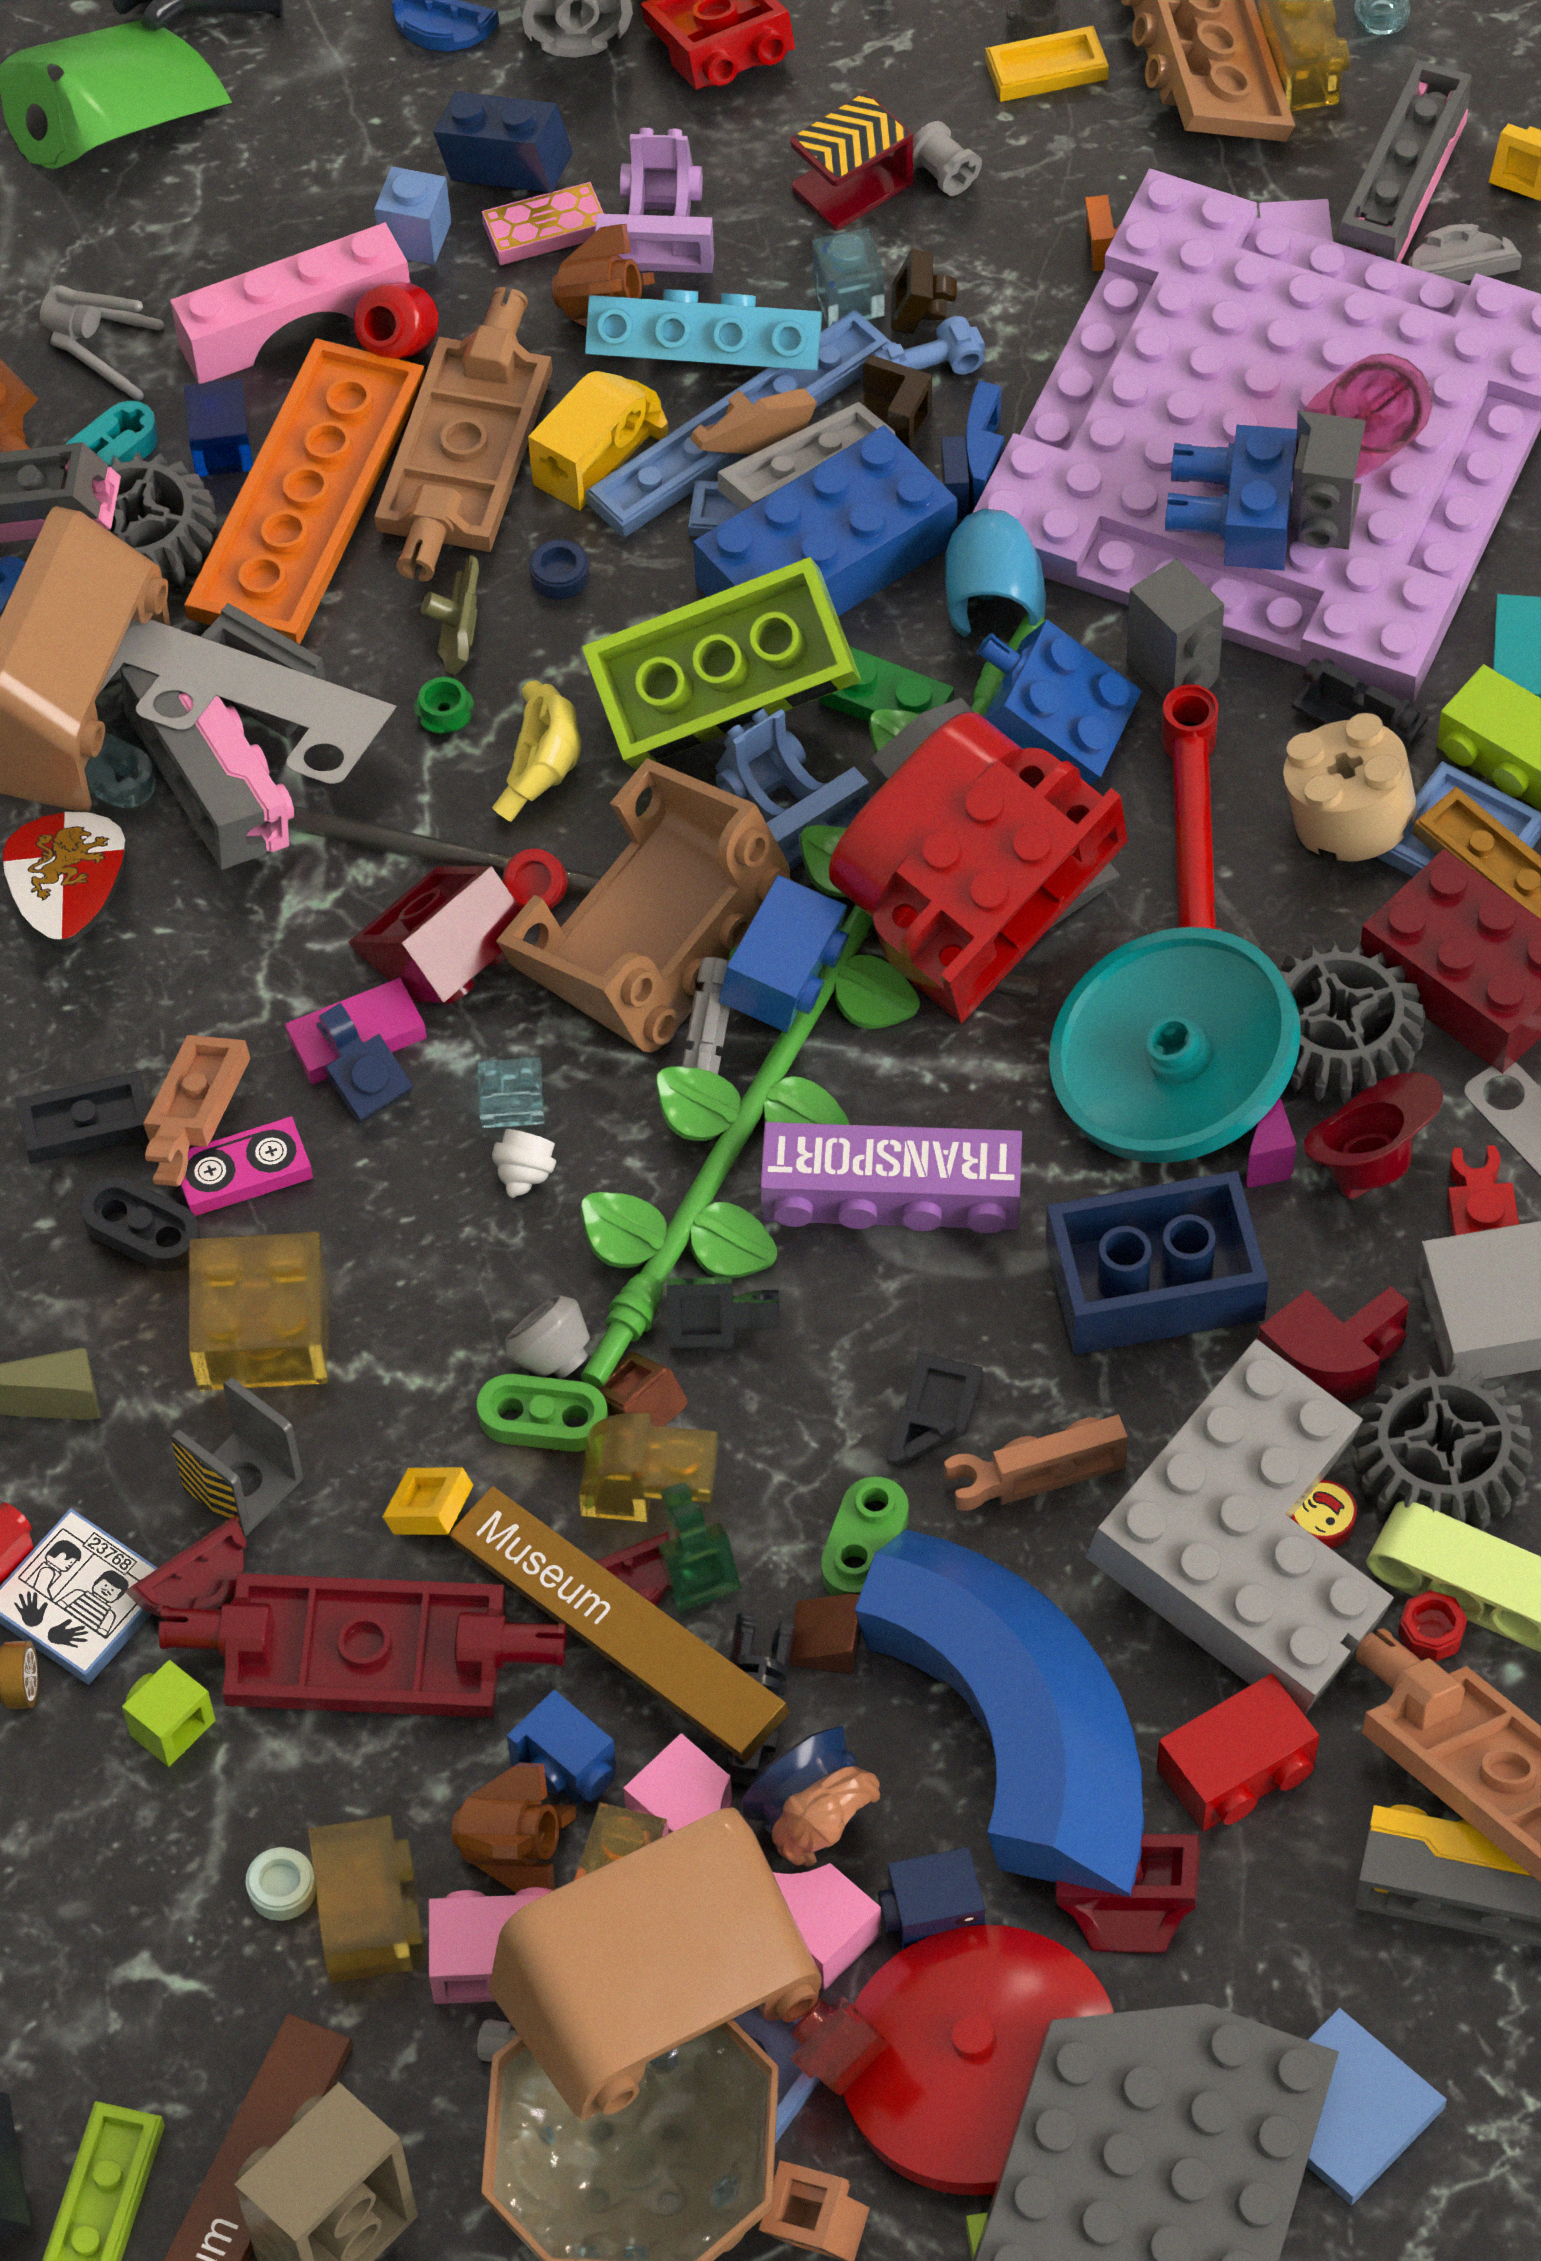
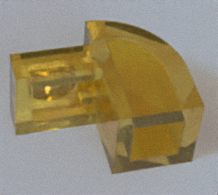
(633, 1461)

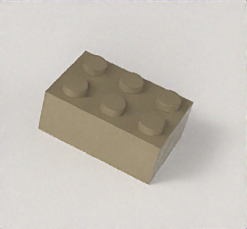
(327, 2186)

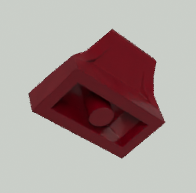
(1158, 1901)

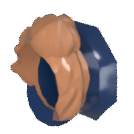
(810, 1795)

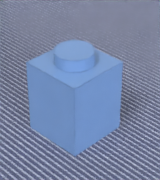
(415, 212)

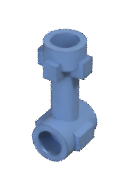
(955, 343)

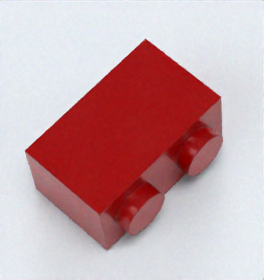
(1238, 1753)

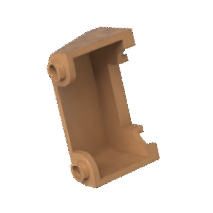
(650, 1959)

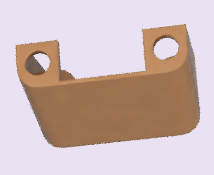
(665, 904)

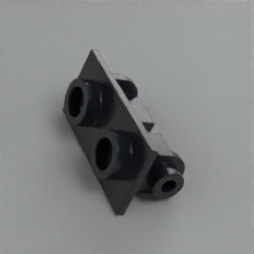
(1338, 696)

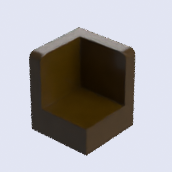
(897, 397)

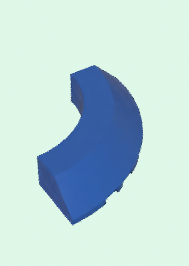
(1040, 1691)

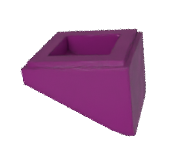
(1272, 1149)

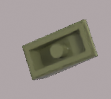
(50, 1387)

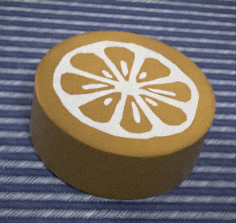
(18, 1675)

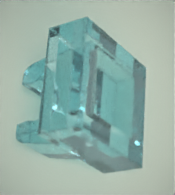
(511, 1092)

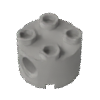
(575, 26)

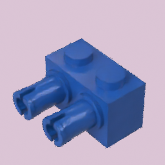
(1258, 506)

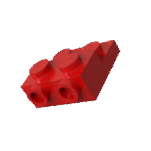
(720, 37)

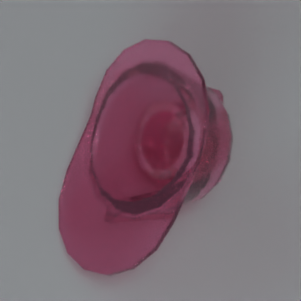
(1387, 395)

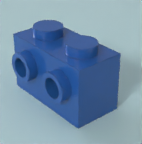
(784, 953)

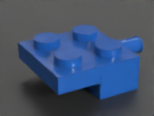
(1059, 698)

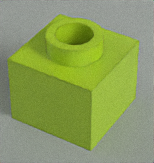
(167, 1712)

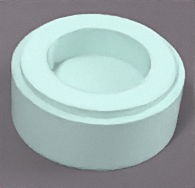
(280, 1883)

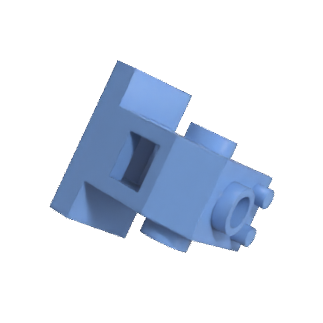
(766, 758)

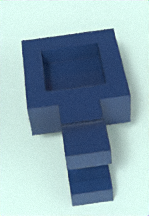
(364, 1072)

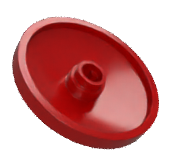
(962, 2048)

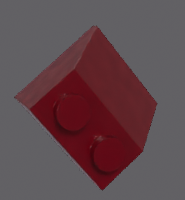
(440, 932)

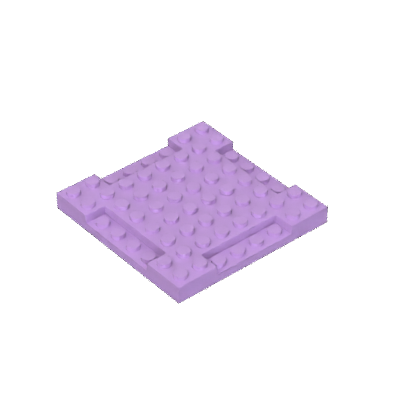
(1242, 324)

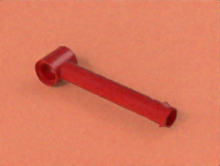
(1192, 799)

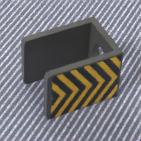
(259, 1441)

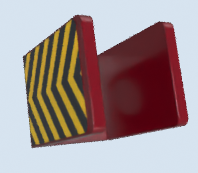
(857, 160)

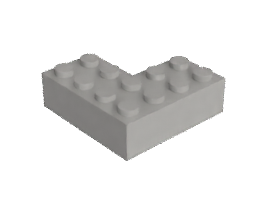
(1215, 1539)

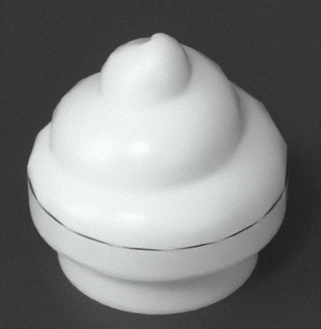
(514, 1164)

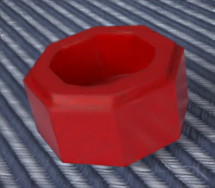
(1432, 1625)

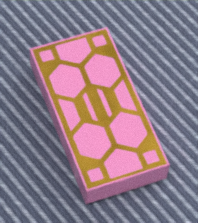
(542, 223)

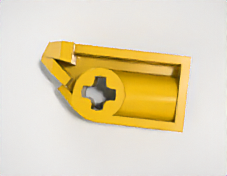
(592, 434)

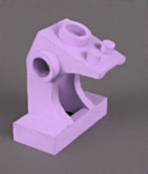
(663, 179)

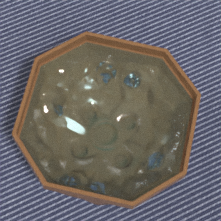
(653, 2182)

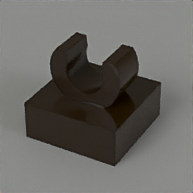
(919, 292)

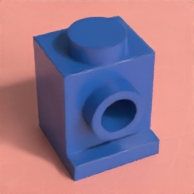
(572, 1747)

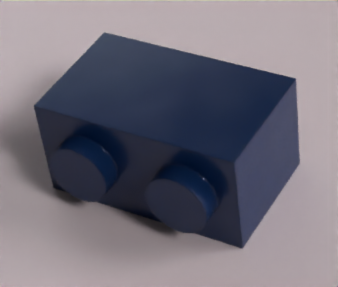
(503, 141)

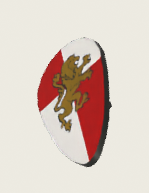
(64, 873)

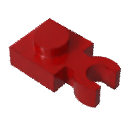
(1477, 1200)

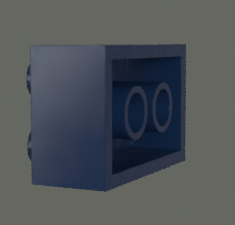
(1156, 1262)

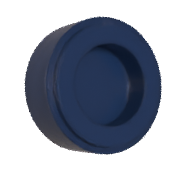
(559, 569)

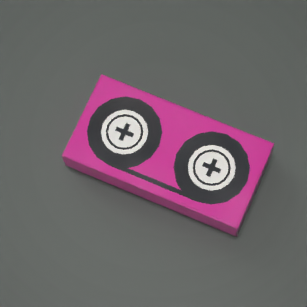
(245, 1166)

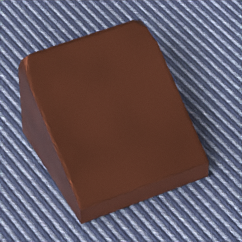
(643, 1387)
(826, 1633)

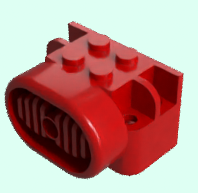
(973, 857)

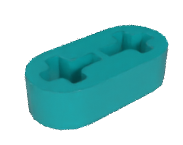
(106, 439)

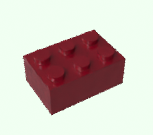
(1468, 954)

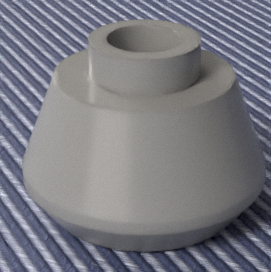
(550, 1339)

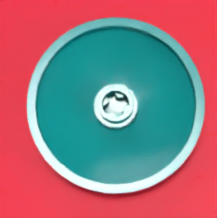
(1174, 1045)

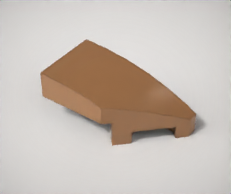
(758, 425)

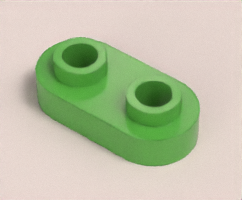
(544, 1408)
(862, 1532)

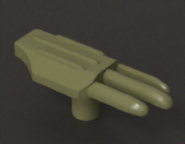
(457, 617)

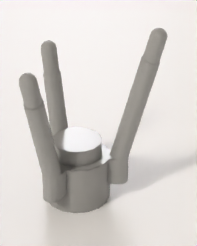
(78, 314)

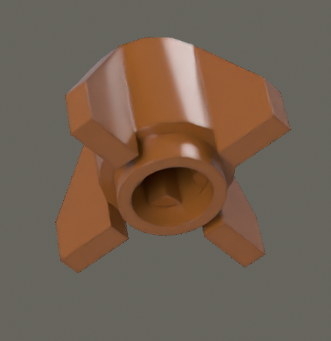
(598, 271)
(510, 1830)

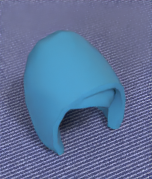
(992, 558)

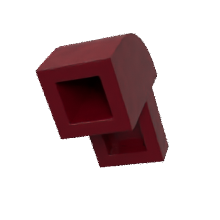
(1335, 1353)

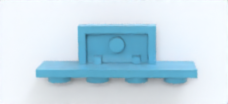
(703, 332)

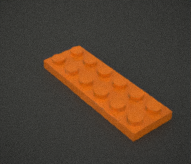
(307, 488)

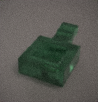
(700, 1558)

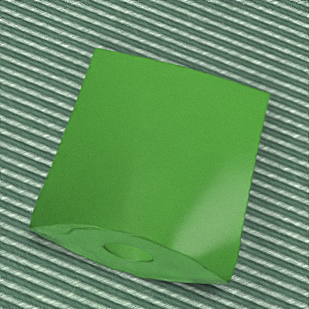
(109, 88)

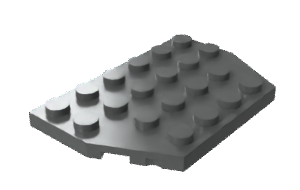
(1158, 2140)

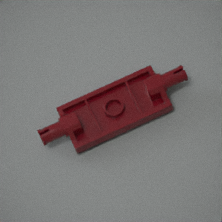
(363, 1644)

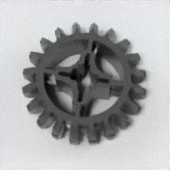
(144, 517)
(1351, 1002)
(1468, 1423)

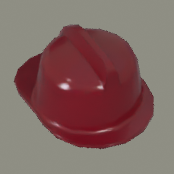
(1373, 1134)

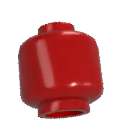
(396, 320)

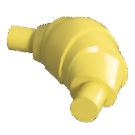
(544, 750)

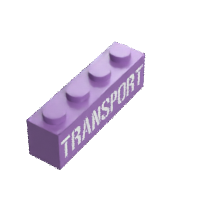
(891, 1176)

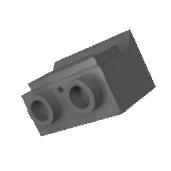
(1324, 479)

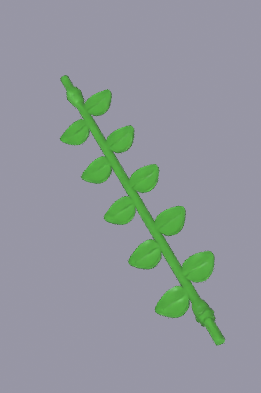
(703, 1105)

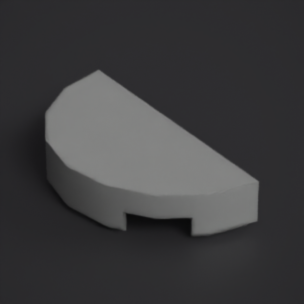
(1463, 251)

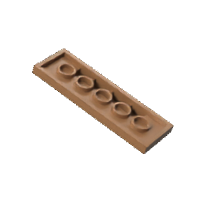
(1213, 66)

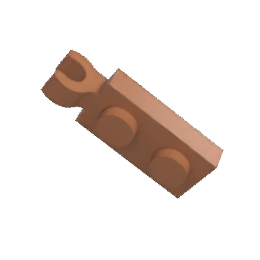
(192, 1102)
(1041, 1464)

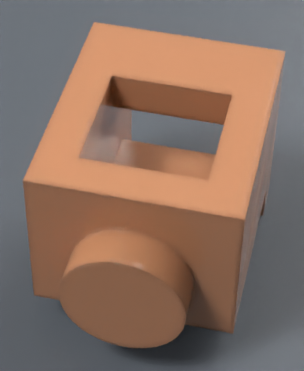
(815, 2212)

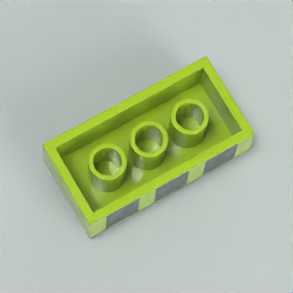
(721, 663)

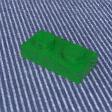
(887, 687)

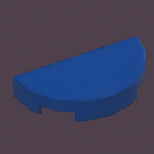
(444, 23)

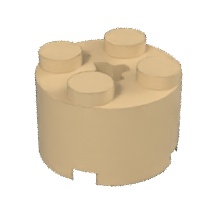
(1350, 788)

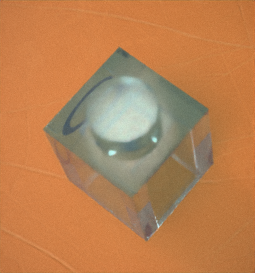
(848, 275)

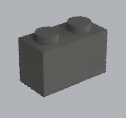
(1174, 630)

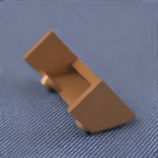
(58, 648)

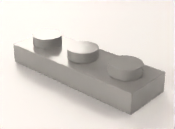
(791, 457)

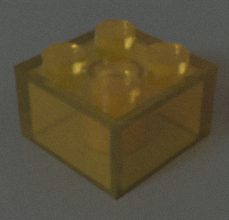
(258, 1310)

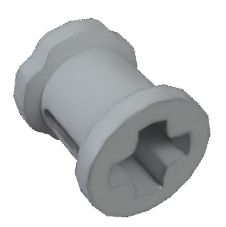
(945, 158)

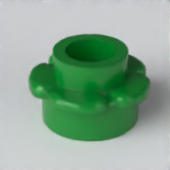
(439, 694)

